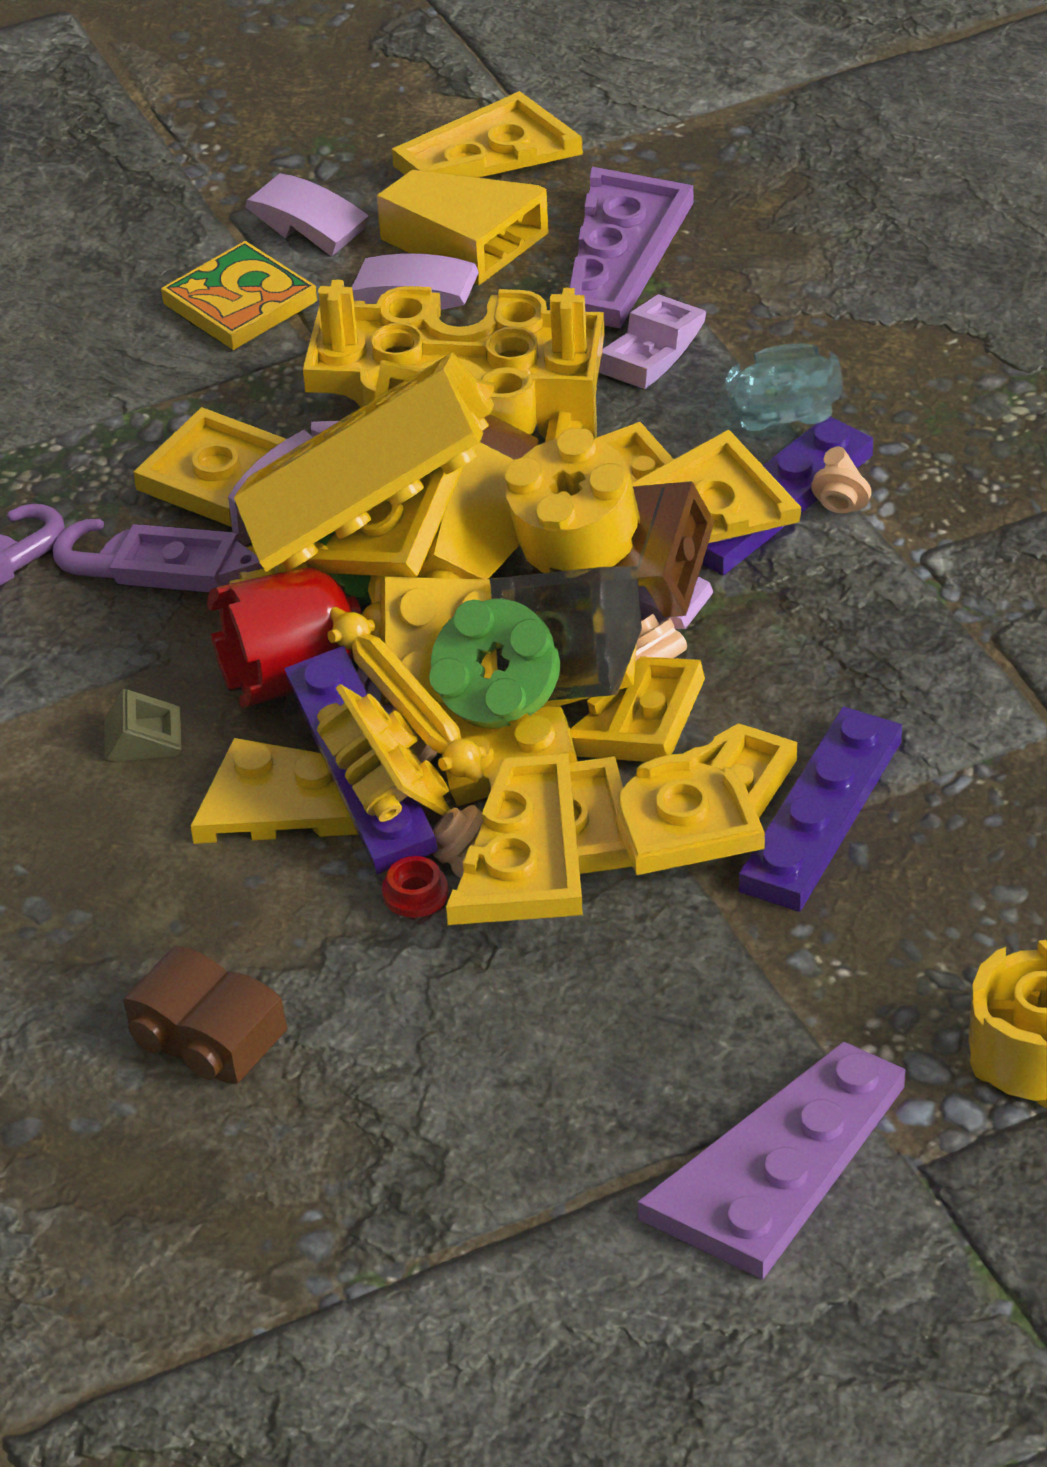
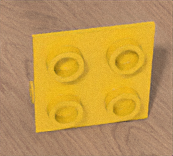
(379, 756)

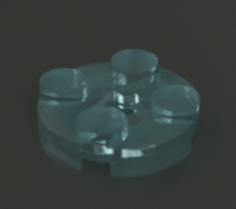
(785, 386)

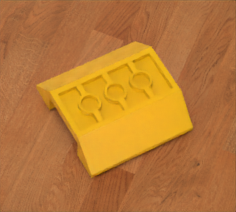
(362, 462)

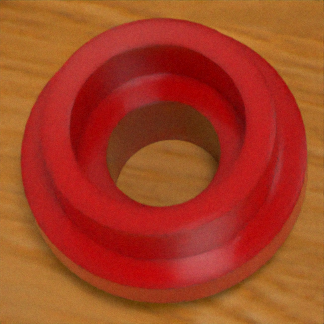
(414, 887)

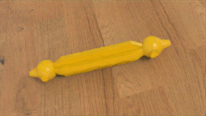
(407, 695)

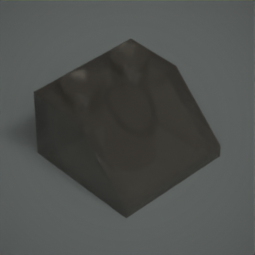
(591, 621)

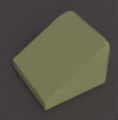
(141, 728)

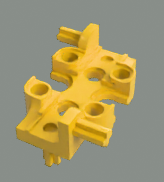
(535, 356)

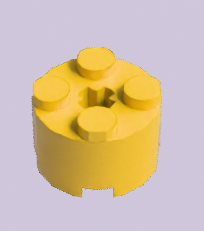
(572, 503)
(1011, 1023)

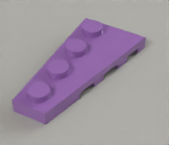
(624, 238)
(774, 1167)

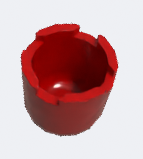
(273, 626)

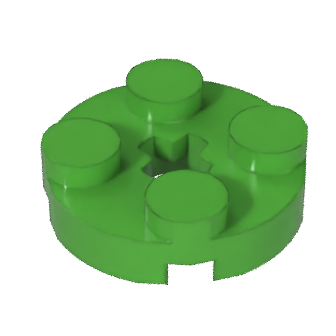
(508, 695)

